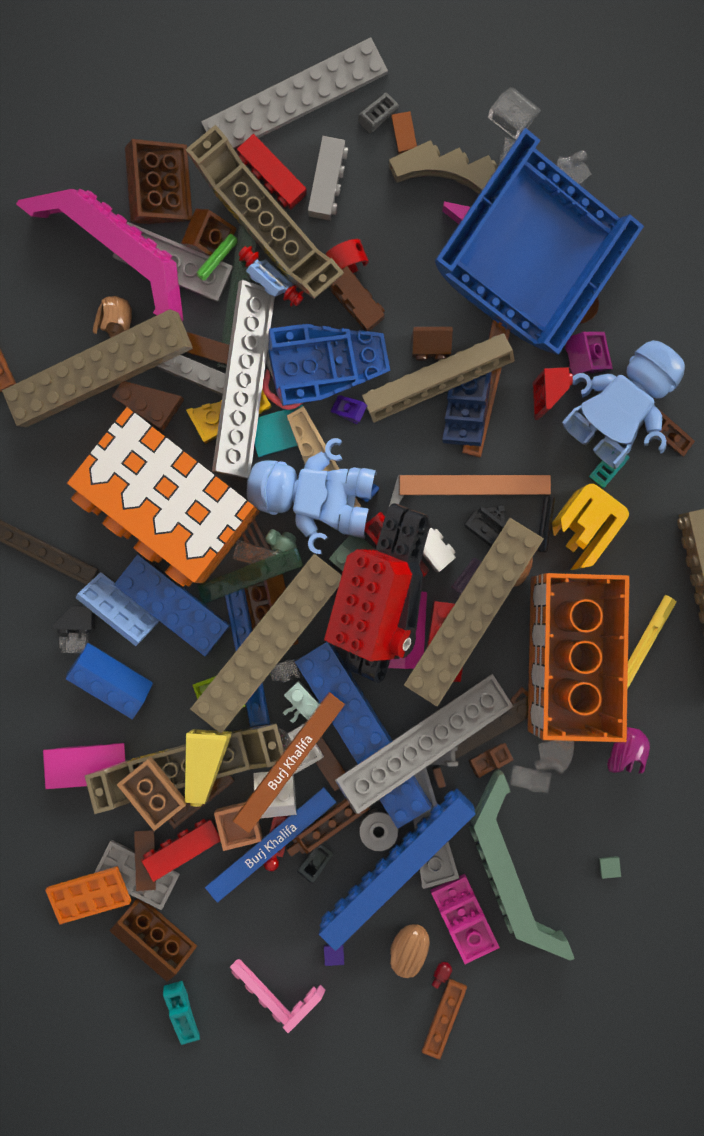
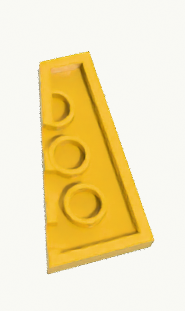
(207, 417)

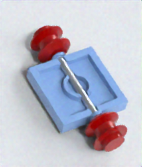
(269, 277)

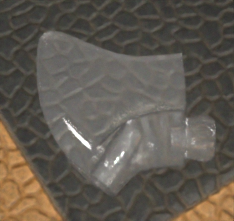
(575, 166)
(555, 755)

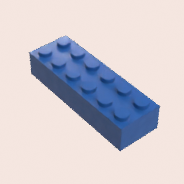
(172, 605)

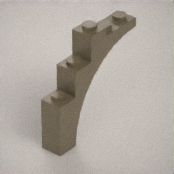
(425, 161)

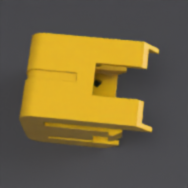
(585, 515)

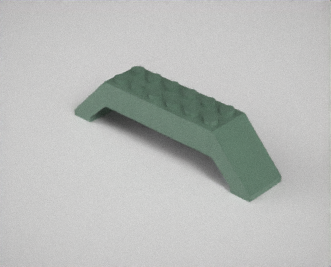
(505, 879)

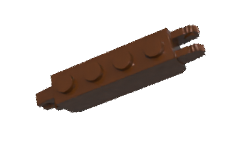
(324, 828)

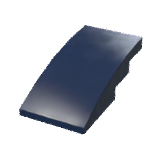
(467, 412)

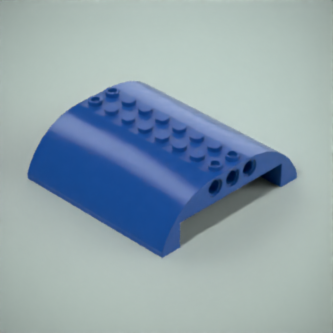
(535, 248)

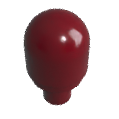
(441, 974)

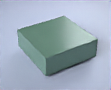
(609, 867)

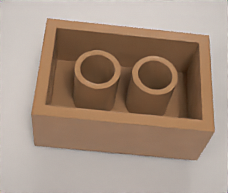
(152, 793)

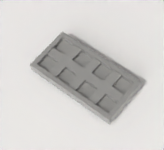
(124, 858)

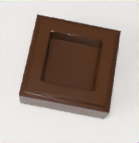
(438, 776)

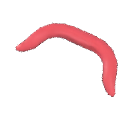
(271, 396)

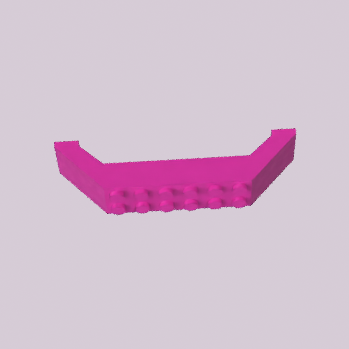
(118, 237)

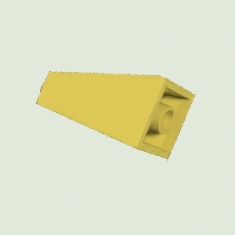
(203, 759)

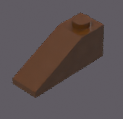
(675, 436)

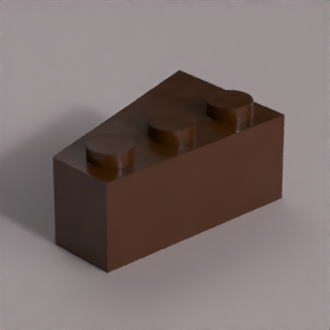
(357, 300)
(151, 404)

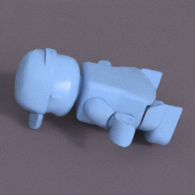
(626, 402)
(315, 495)

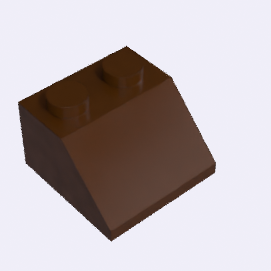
(206, 231)
(431, 342)

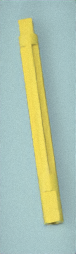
(649, 636)

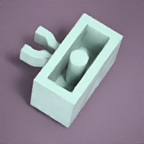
(302, 700)

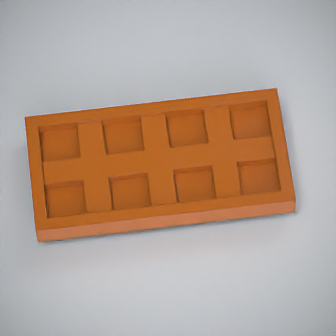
(88, 895)

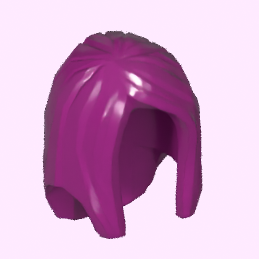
(625, 753)

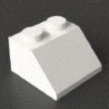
(437, 552)

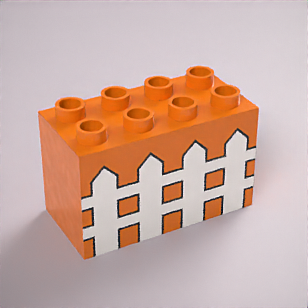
(161, 499)
(578, 657)

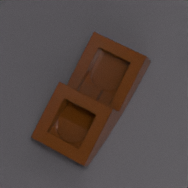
(490, 760)

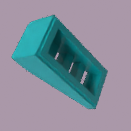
(600, 481)

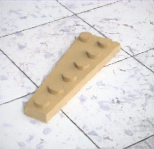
(309, 439)

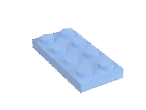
(117, 609)

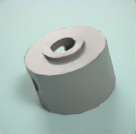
(374, 819)

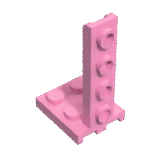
(267, 998)

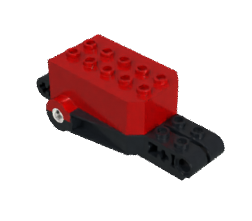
(381, 596)

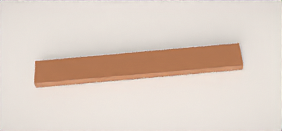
(474, 485)

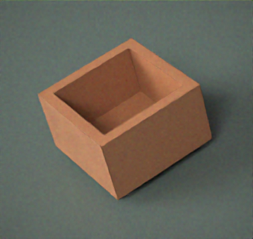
(230, 833)

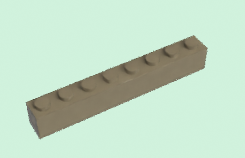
(438, 377)

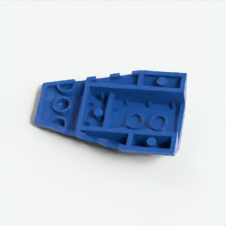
(323, 360)

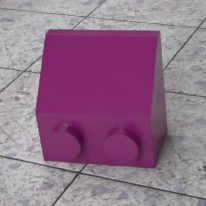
(588, 353)

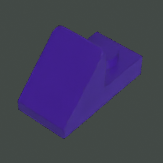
(349, 409)

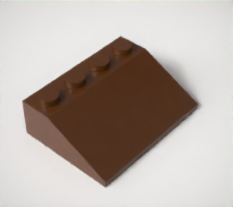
(158, 182)

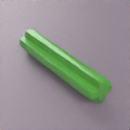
(217, 256)

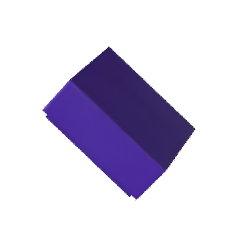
(333, 957)

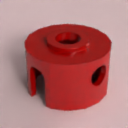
(348, 254)

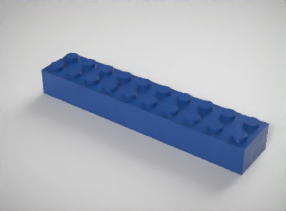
(360, 726)
(396, 869)

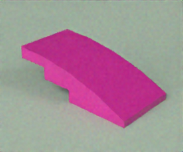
(69, 765)
(464, 919)

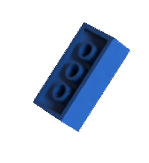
(109, 680)

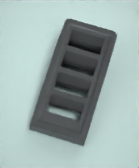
(369, 121)

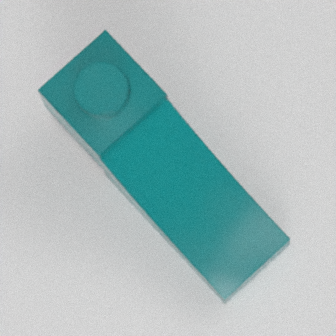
(180, 1012)

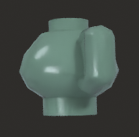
(280, 542)

